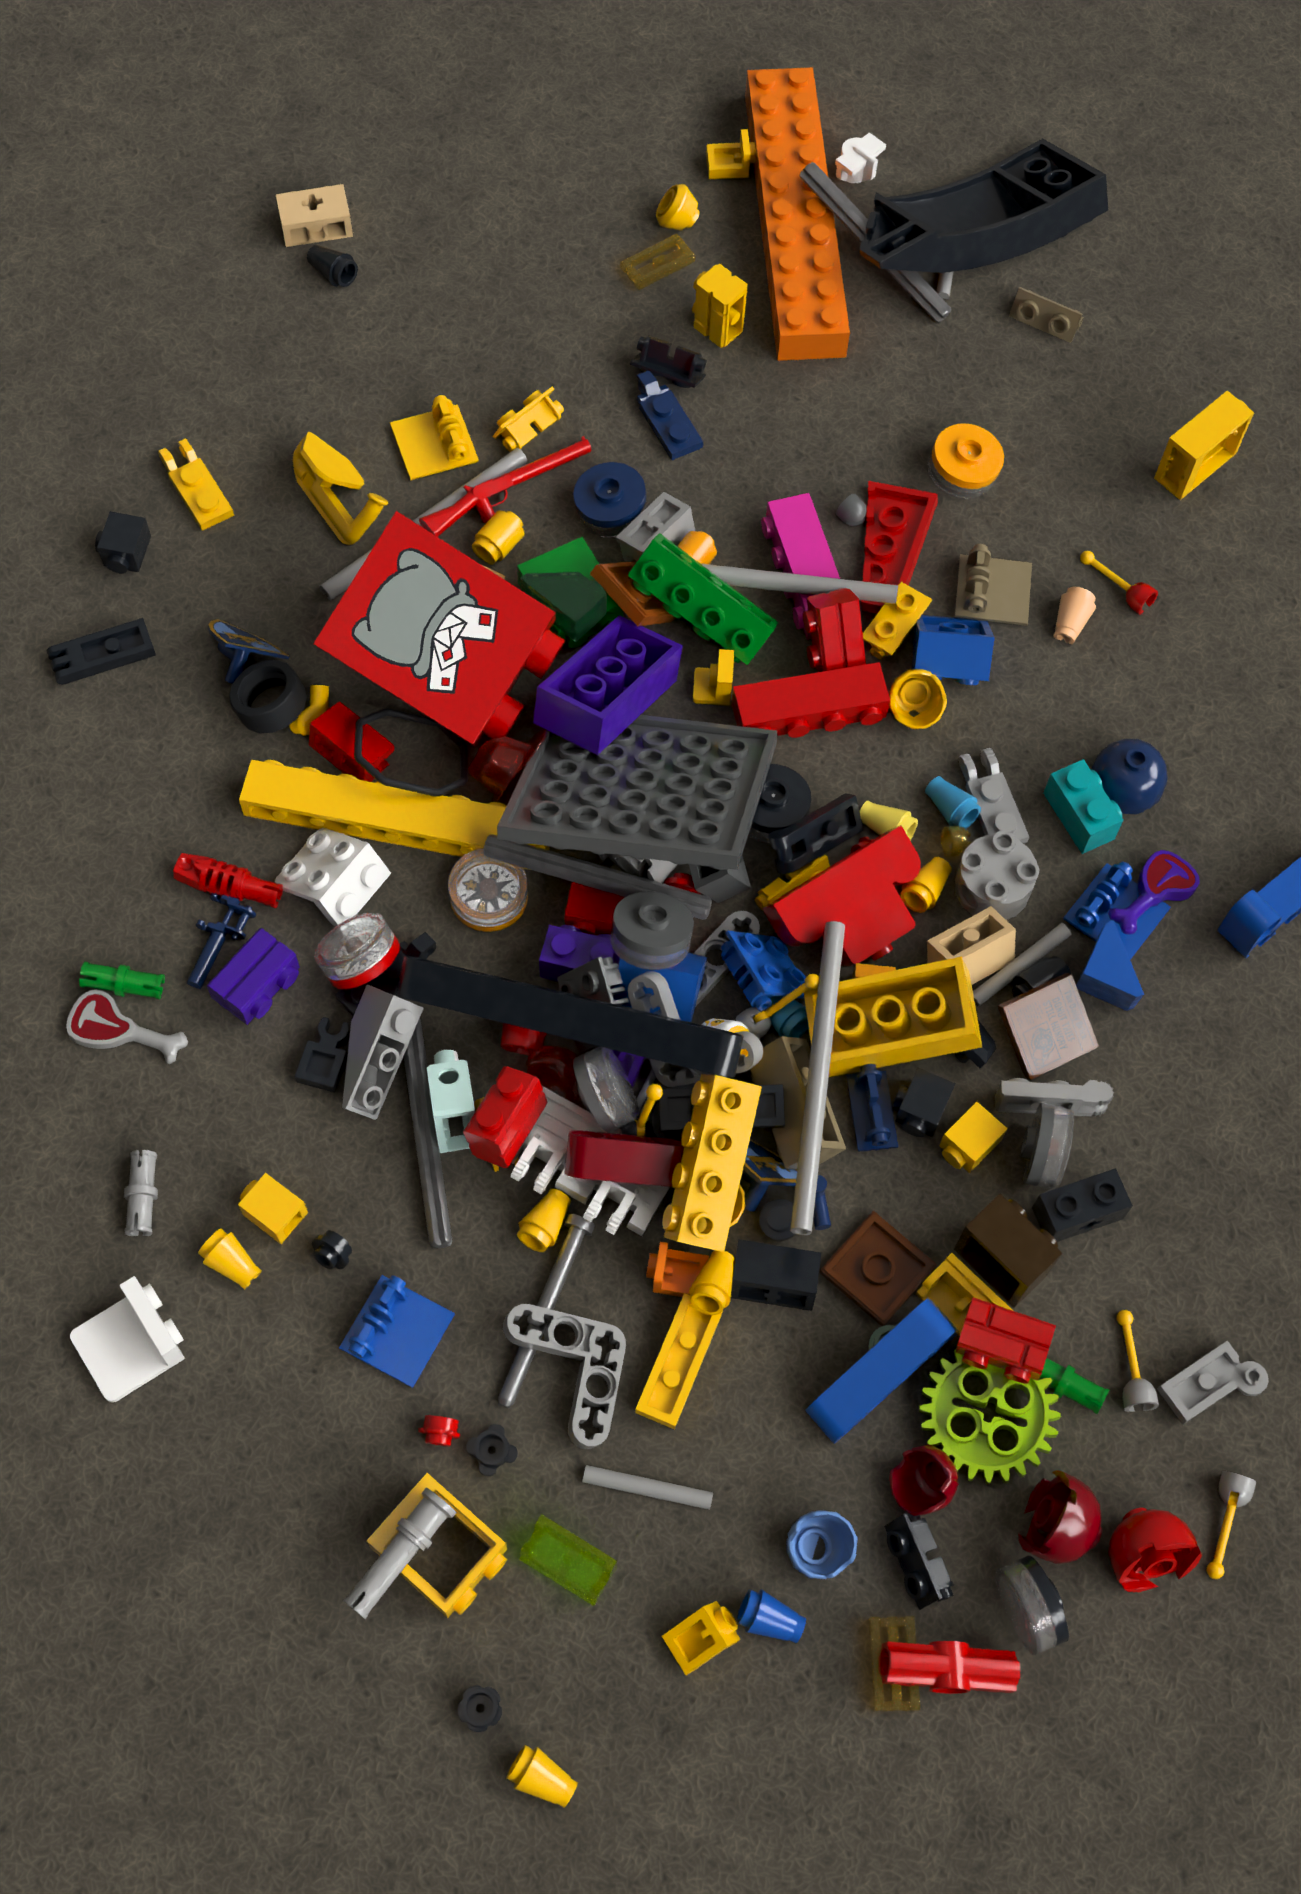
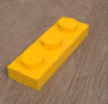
(677, 1364)

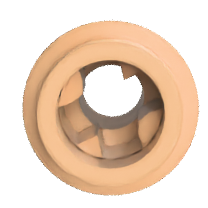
(1074, 612)

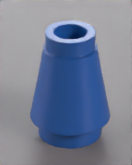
(769, 1617)

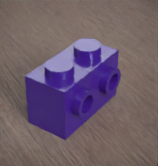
(570, 948)

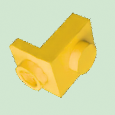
(731, 159)

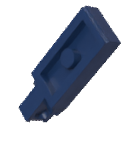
(667, 417)

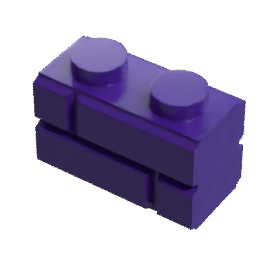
(254, 977)

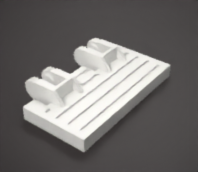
(549, 1143)

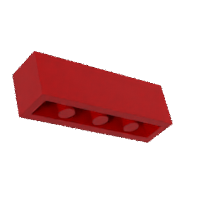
(813, 701)

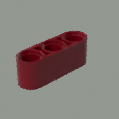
(622, 1157)

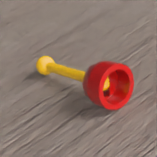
(1135, 595)

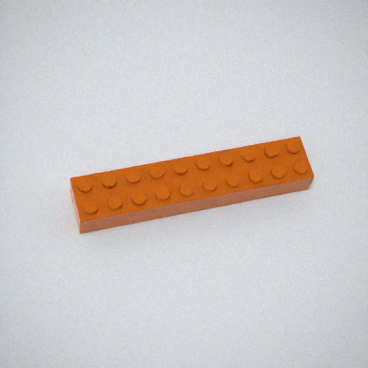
(795, 223)

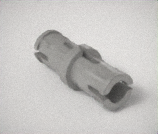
(140, 1193)

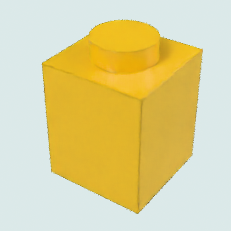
(972, 1138)
(272, 1207)

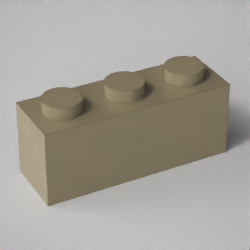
(787, 1063)

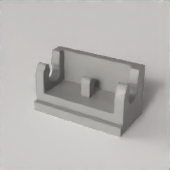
(662, 516)

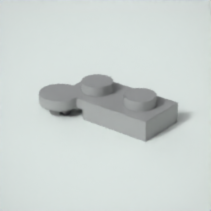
(1210, 1381)

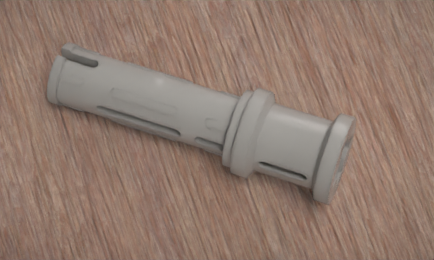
(413, 1535)

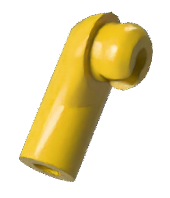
(318, 705)

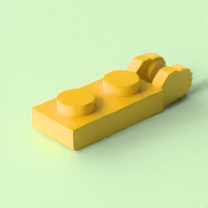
(197, 487)

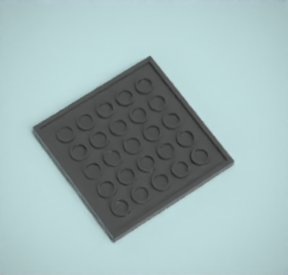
(651, 794)

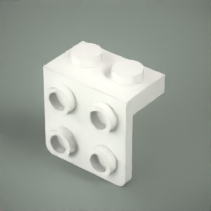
(334, 874)
(128, 1342)

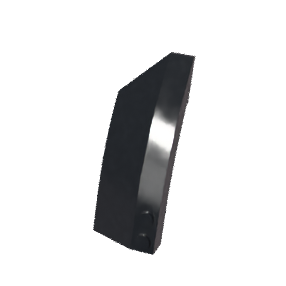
(987, 215)

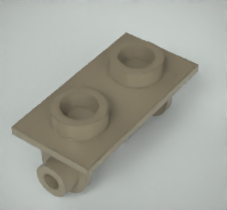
(1046, 315)

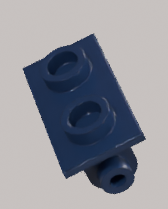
(871, 1109)

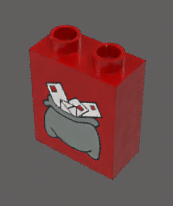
(440, 632)

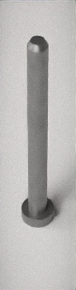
(577, 1229)

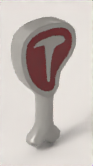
(100, 1025)

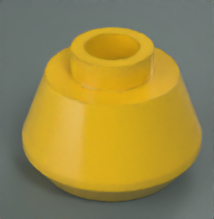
(677, 208)

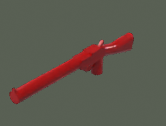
(478, 496)

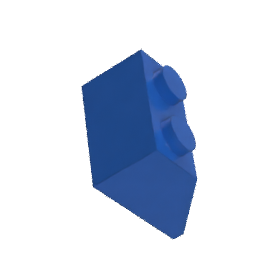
(953, 648)

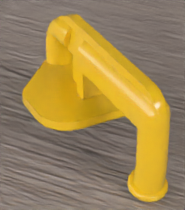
(316, 470)

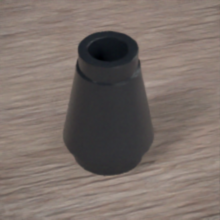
(334, 265)

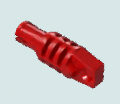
(223, 879)

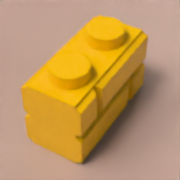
(719, 305)

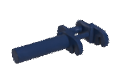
(217, 937)

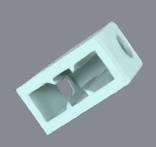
(450, 1097)

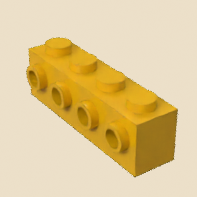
(711, 1162)

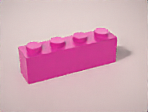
(798, 545)

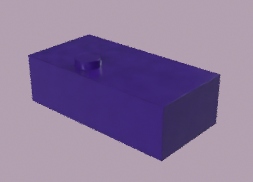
(607, 684)

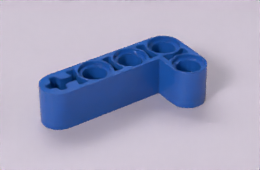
(1262, 913)
(881, 1370)

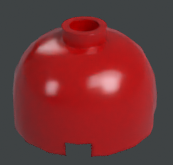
(1152, 1544)

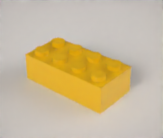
(901, 1016)

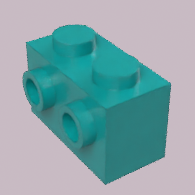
(1083, 806)

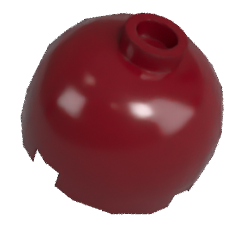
(1068, 1515)

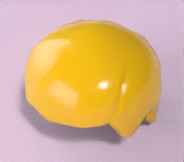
(920, 692)

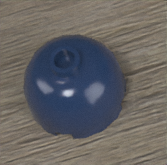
(1132, 774)

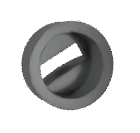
(852, 510)

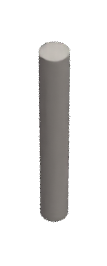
(1021, 963)
(647, 1487)

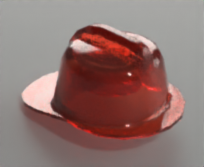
(502, 760)

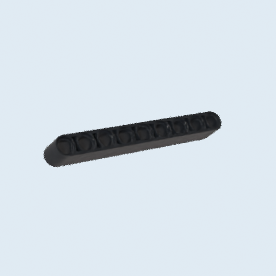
(570, 1016)

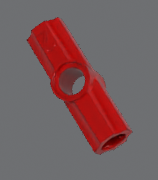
(949, 1667)

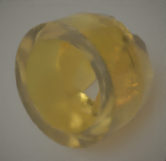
(958, 837)

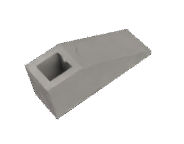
(376, 1048)

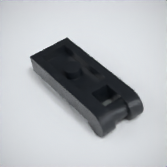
(816, 833)

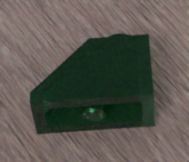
(572, 596)

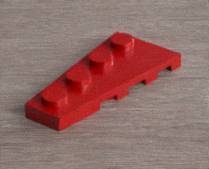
(894, 534)

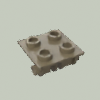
(993, 588)

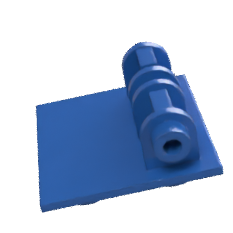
(1113, 890)
(761, 967)
(397, 1330)

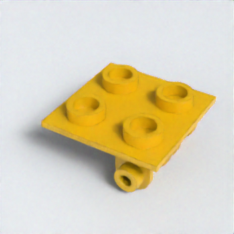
(434, 440)

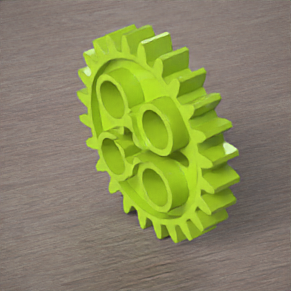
(978, 1450)

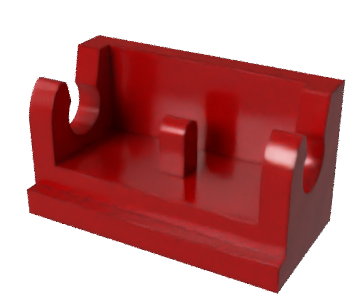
(334, 739)

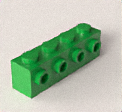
(702, 599)

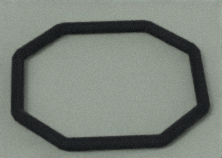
(405, 785)

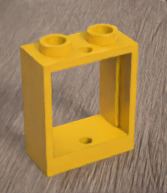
(1203, 445)
(487, 1566)

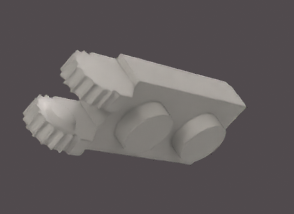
(993, 796)
(1022, 1096)

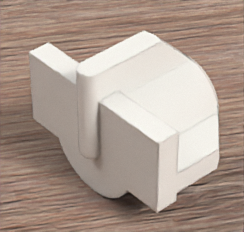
(859, 159)

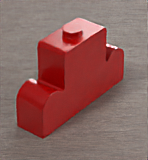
(856, 893)

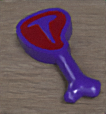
(1161, 879)

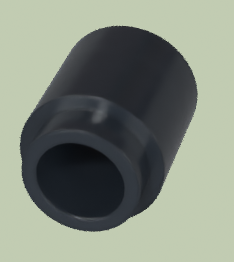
(1038, 974)

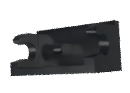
(775, 1275)

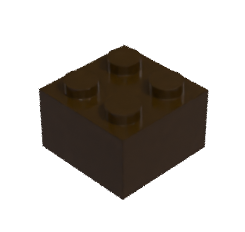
(1008, 1249)

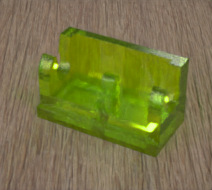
(568, 1560)

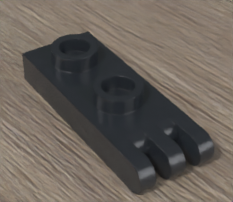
(100, 651)

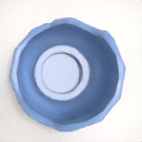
(838, 1539)

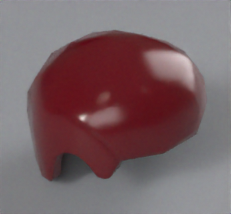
(932, 1470)

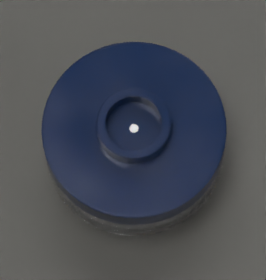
(609, 498)

